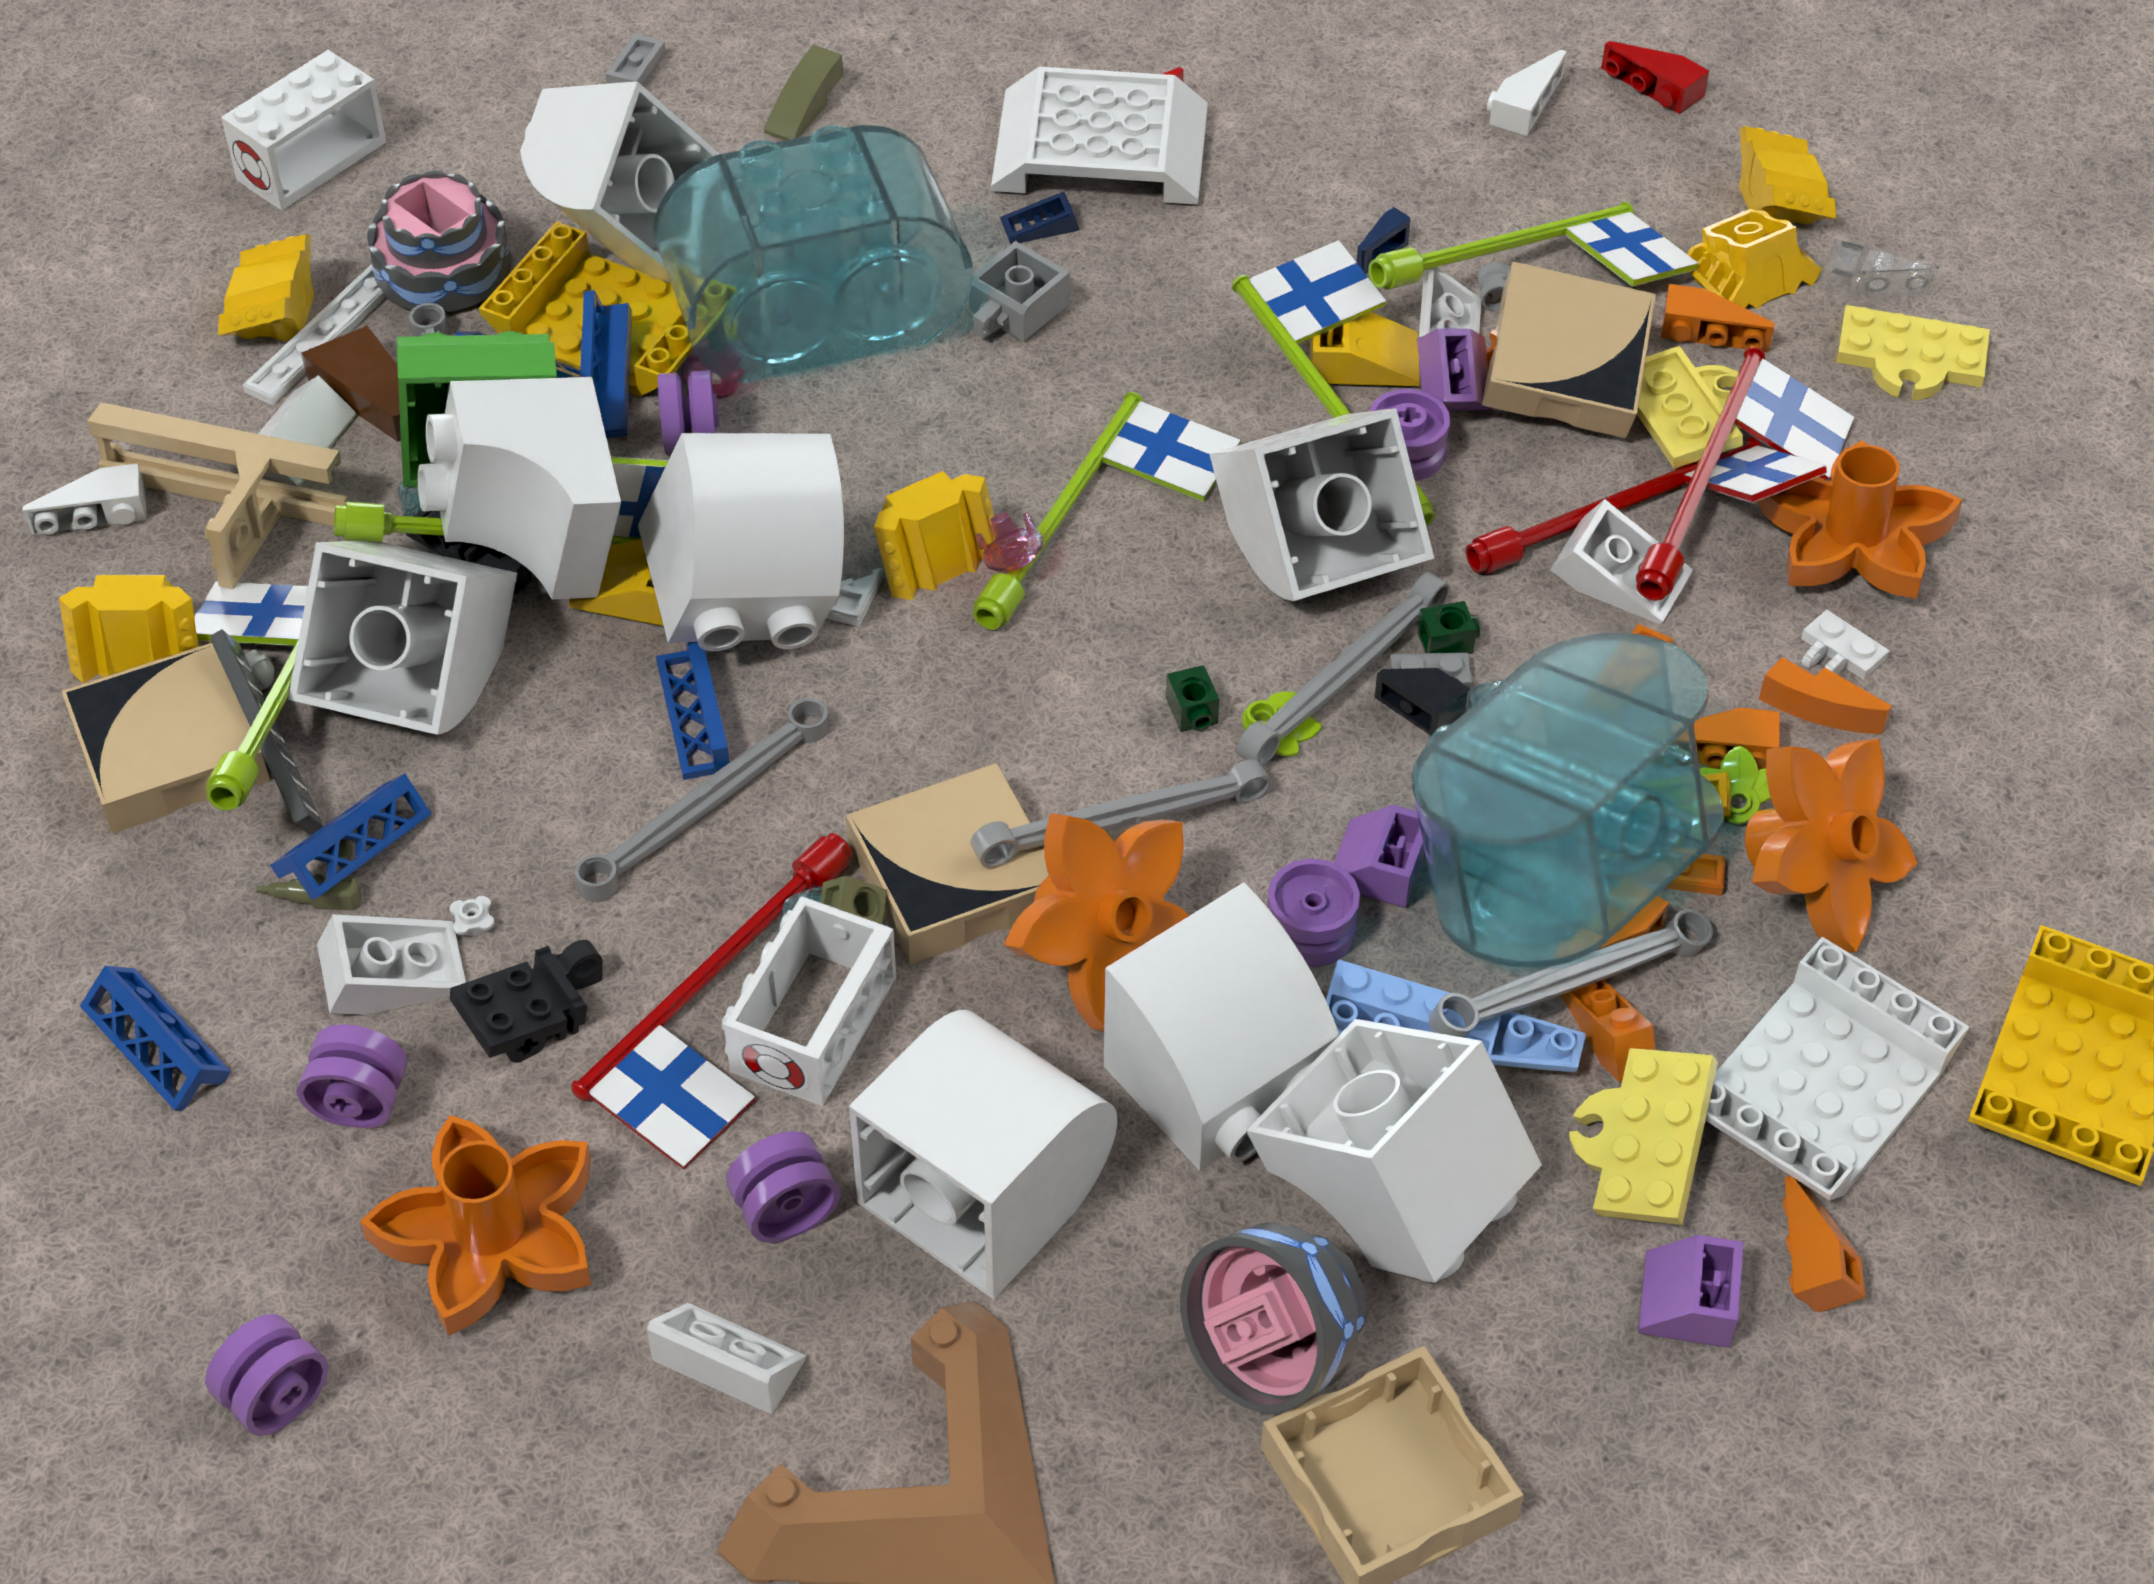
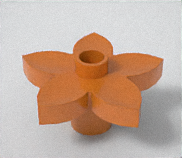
(1861, 523)
(1827, 836)
(1099, 902)
(487, 1221)

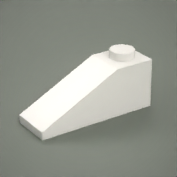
(1526, 94)

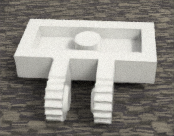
(1843, 644)

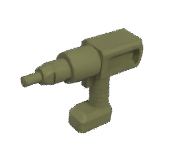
(342, 896)

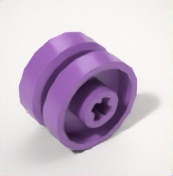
(686, 412)
(1423, 425)
(1316, 908)
(352, 1076)
(782, 1186)
(266, 1374)

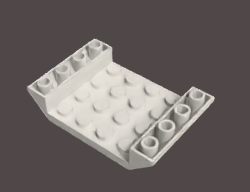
(1102, 129)
(1832, 1070)

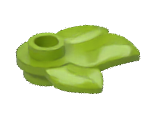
(1267, 708)
(1745, 783)

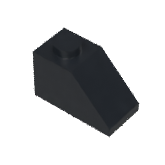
(1422, 696)

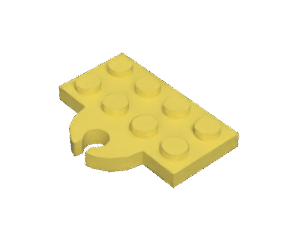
(1912, 350)
(1683, 404)
(1648, 1135)

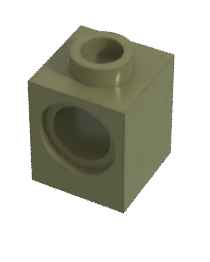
(845, 891)

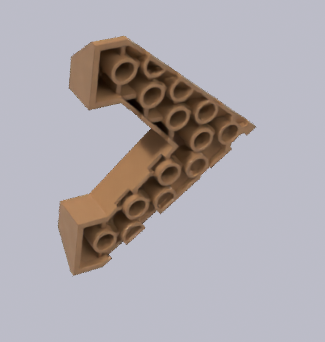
(966, 1532)

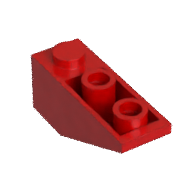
(1658, 74)

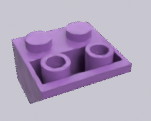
(1454, 367)
(1383, 853)
(1692, 1290)

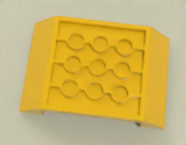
(548, 295)
(2076, 1058)

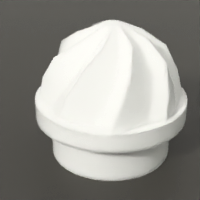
(261, 668)

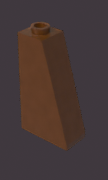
(361, 375)

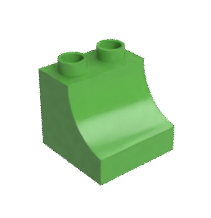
(435, 359)

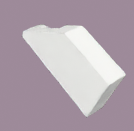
(855, 598)

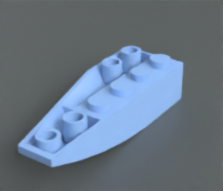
(1508, 1038)

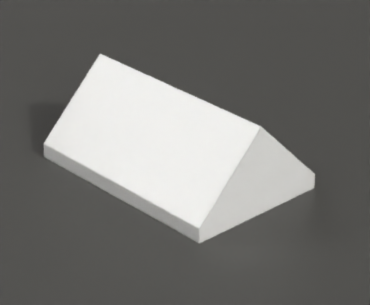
(1447, 304)
(309, 416)
(724, 1355)

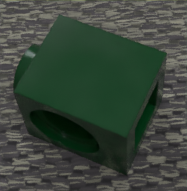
(1448, 628)
(1192, 699)

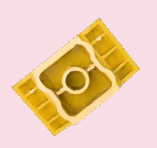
(1783, 177)
(1752, 259)
(270, 291)
(932, 530)
(125, 624)

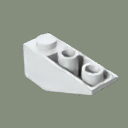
(94, 500)

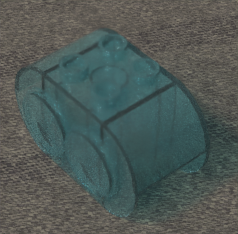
(812, 252)
(1566, 798)

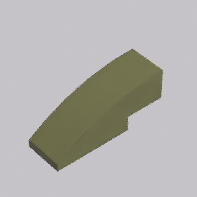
(805, 93)

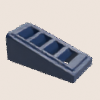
(1059, 221)
(1387, 235)

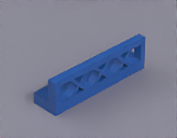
(607, 359)
(706, 701)
(342, 827)
(153, 1023)

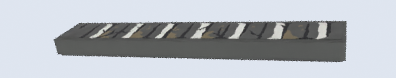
(274, 747)

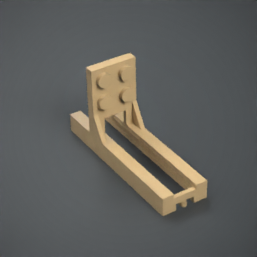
(249, 503)

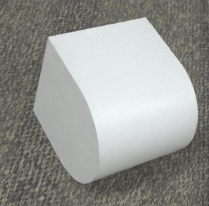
(977, 1148)

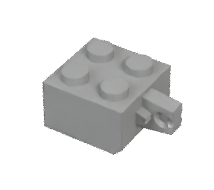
(1017, 293)

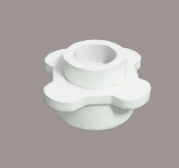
(474, 924)

